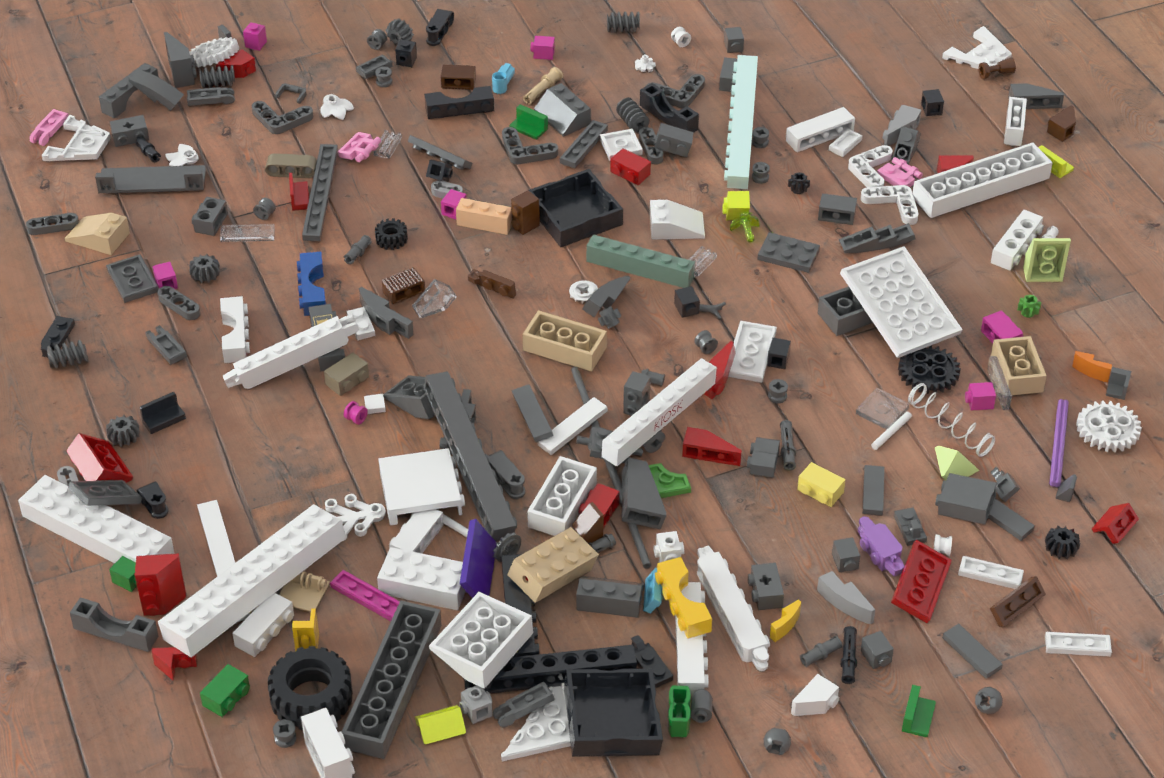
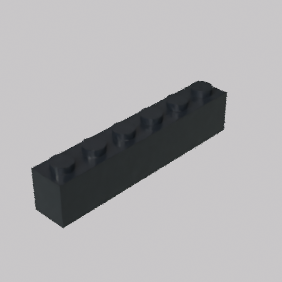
(520, 600)

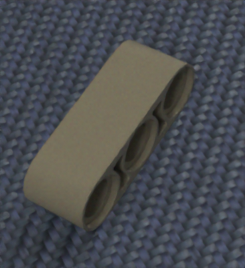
(282, 164)

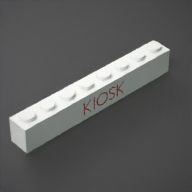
(658, 412)

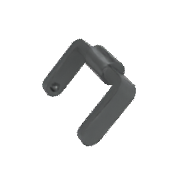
(293, 88)

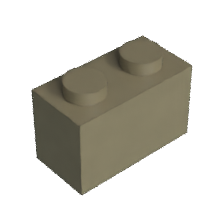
(346, 374)

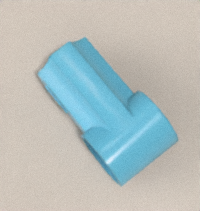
(501, 78)

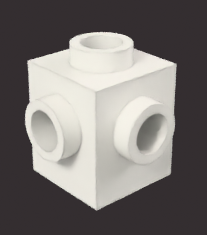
(668, 546)

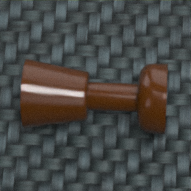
(1004, 66)

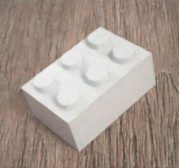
(327, 745)

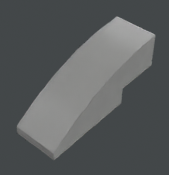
(845, 597)

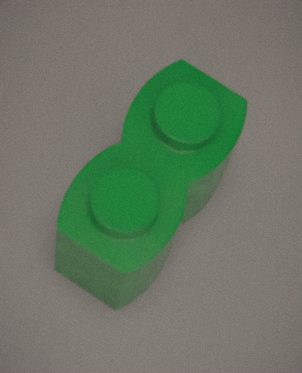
(679, 711)

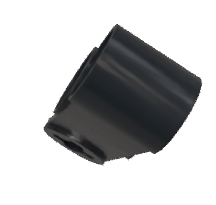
(439, 26)

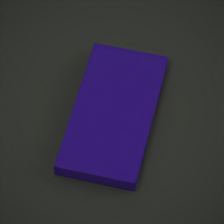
(478, 560)

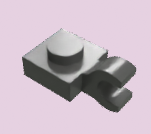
(1006, 484)

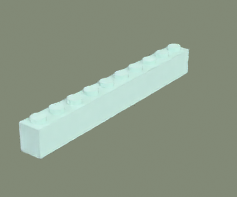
(742, 122)

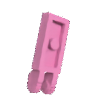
(48, 127)

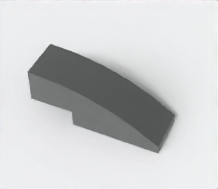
(156, 88)
(605, 295)

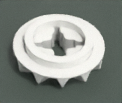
(582, 286)

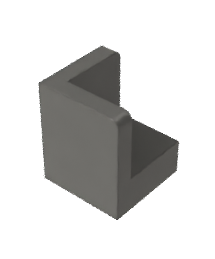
(1118, 383)

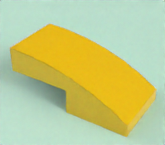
(787, 621)

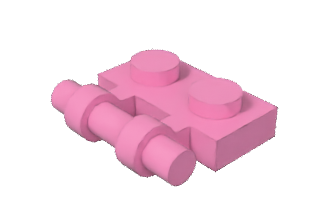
(355, 147)
(895, 175)

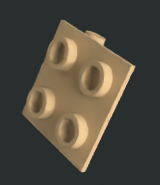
(305, 591)

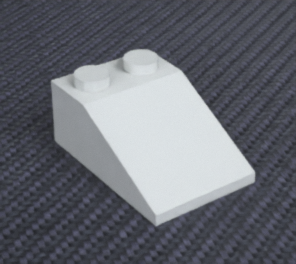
(675, 221)

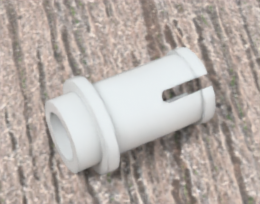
(1051, 232)

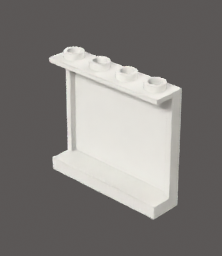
(420, 483)

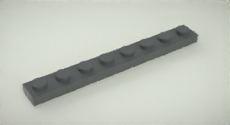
(320, 192)

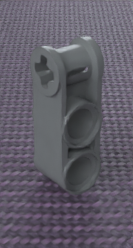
(507, 475)

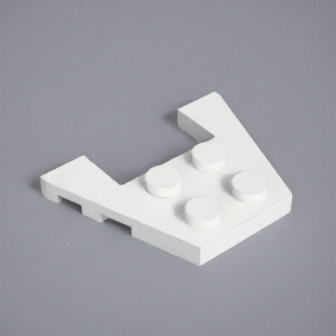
(989, 51)
(85, 144)

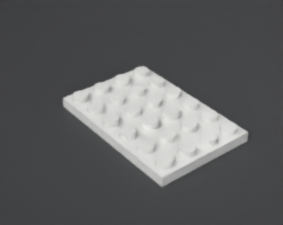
(901, 302)

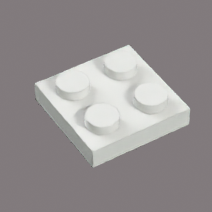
(615, 141)

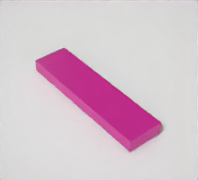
(365, 594)

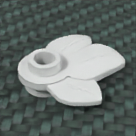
(335, 106)
(184, 156)

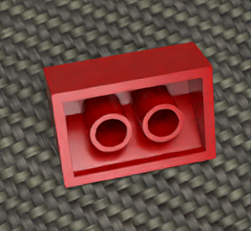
(97, 459)
(159, 583)

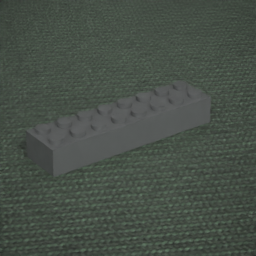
(391, 679)

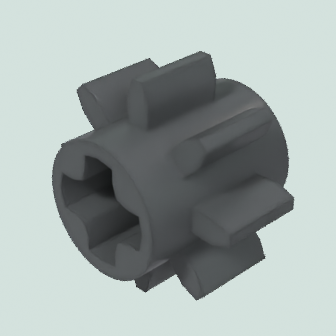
(609, 317)

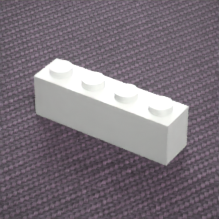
(819, 129)

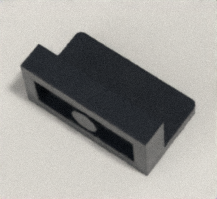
(161, 413)

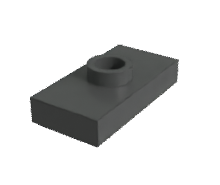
(368, 68)

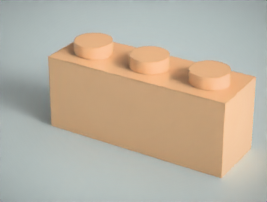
(484, 216)

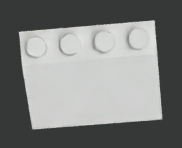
(482, 638)

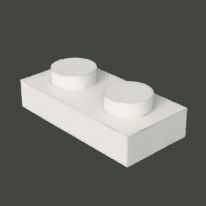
(365, 326)

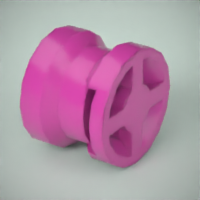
(355, 412)

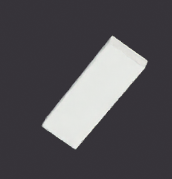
(990, 572)
(1078, 644)

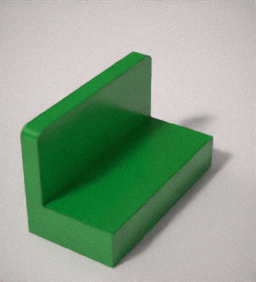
(530, 122)
(918, 713)

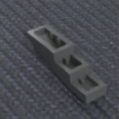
(872, 240)

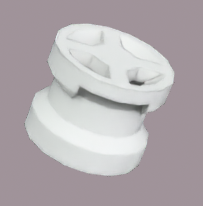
(680, 36)
(943, 544)

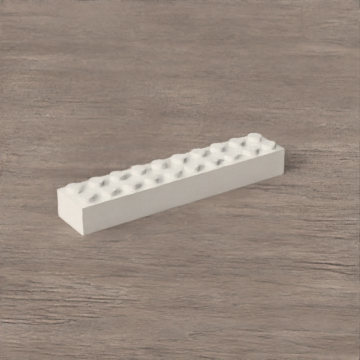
(251, 580)

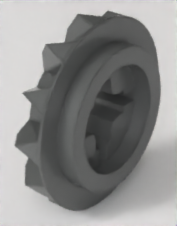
(507, 546)

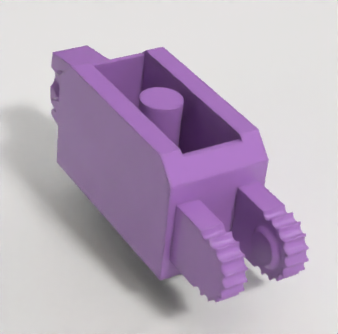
(881, 546)

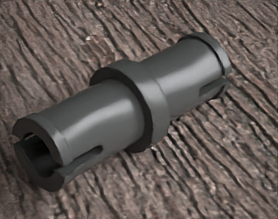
(357, 249)
(821, 651)

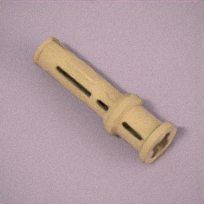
(546, 82)

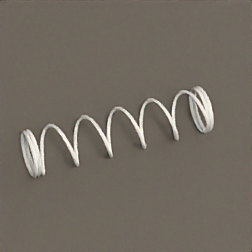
(986, 437)

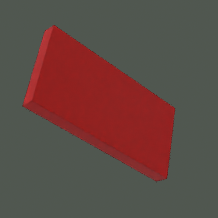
(921, 581)

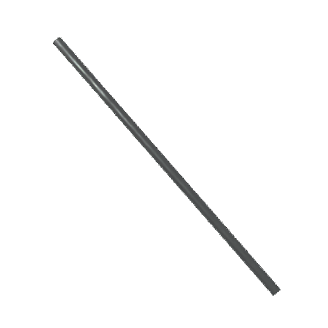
(613, 475)

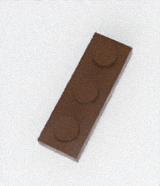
(1017, 601)

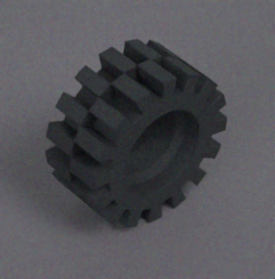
(393, 227)

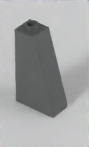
(640, 496)

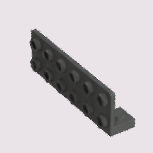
(151, 179)

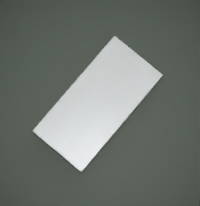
(751, 351)

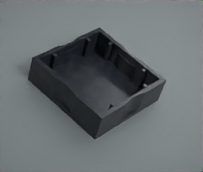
(577, 208)
(612, 712)

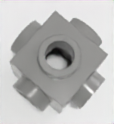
(476, 704)

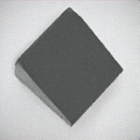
(1066, 489)

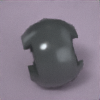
(995, 700)
(777, 741)

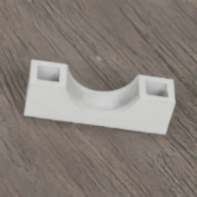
(233, 314)

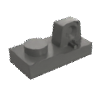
(910, 526)

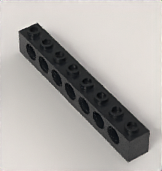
(531, 670)

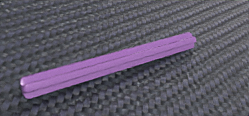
(1059, 442)

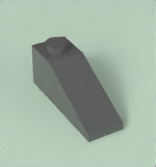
(1037, 96)

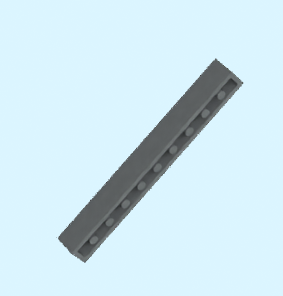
(469, 455)

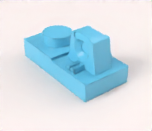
(652, 593)

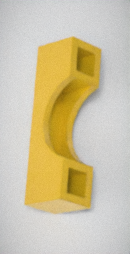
(692, 616)

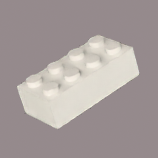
(561, 496)
(421, 578)

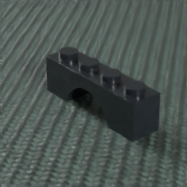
(654, 101)
(441, 106)

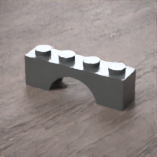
(115, 99)
(93, 619)

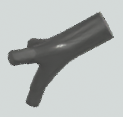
(712, 309)

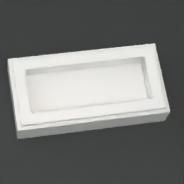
(845, 143)

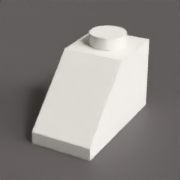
(816, 697)

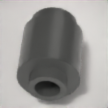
(701, 706)

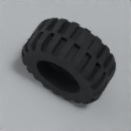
(307, 666)

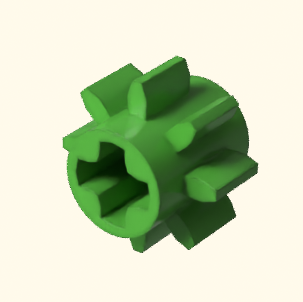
(1029, 306)

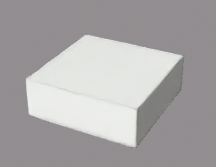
(375, 403)

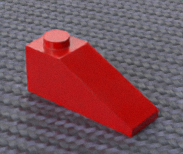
(723, 361)
(707, 446)

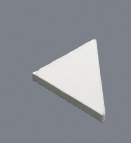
(544, 729)

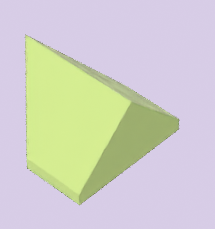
(953, 462)

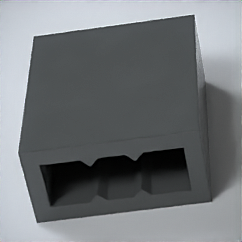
(966, 498)

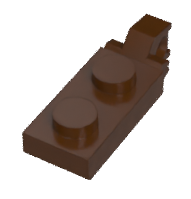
(493, 282)

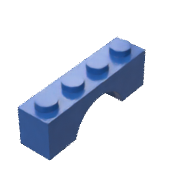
(311, 270)

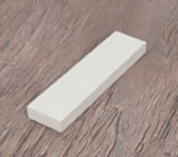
(573, 425)

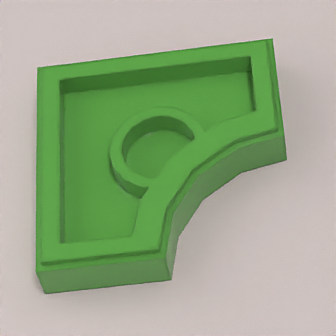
(668, 482)

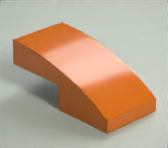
(1087, 365)

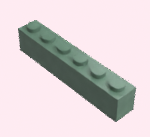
(640, 261)

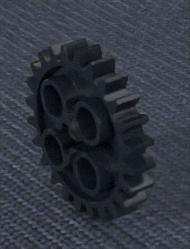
(929, 367)

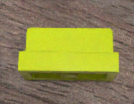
(1059, 166)
(441, 724)

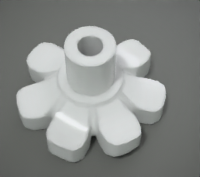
(645, 63)

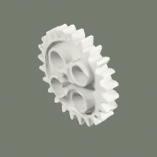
(214, 51)
(1108, 426)

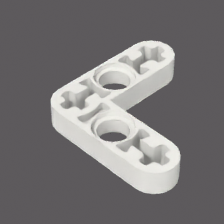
(860, 164)
(898, 194)

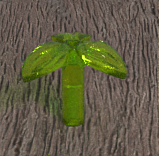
(746, 220)

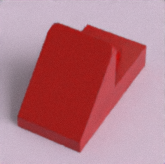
(170, 658)

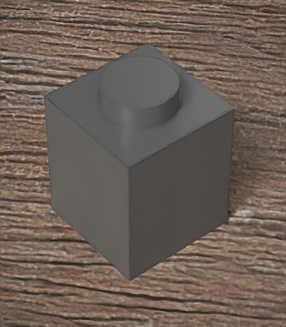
(734, 39)
(846, 554)
(877, 650)

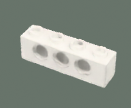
(1017, 240)

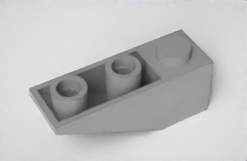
(906, 117)

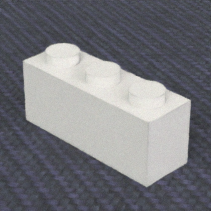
(1015, 121)
(418, 531)
(263, 624)

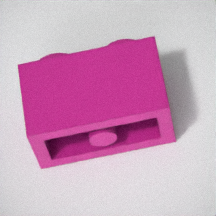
(999, 327)

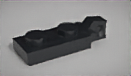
(57, 333)
(649, 659)

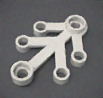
(372, 513)

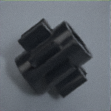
(798, 183)

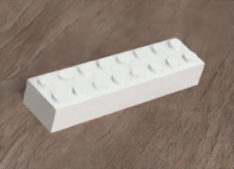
(982, 180)
(92, 527)

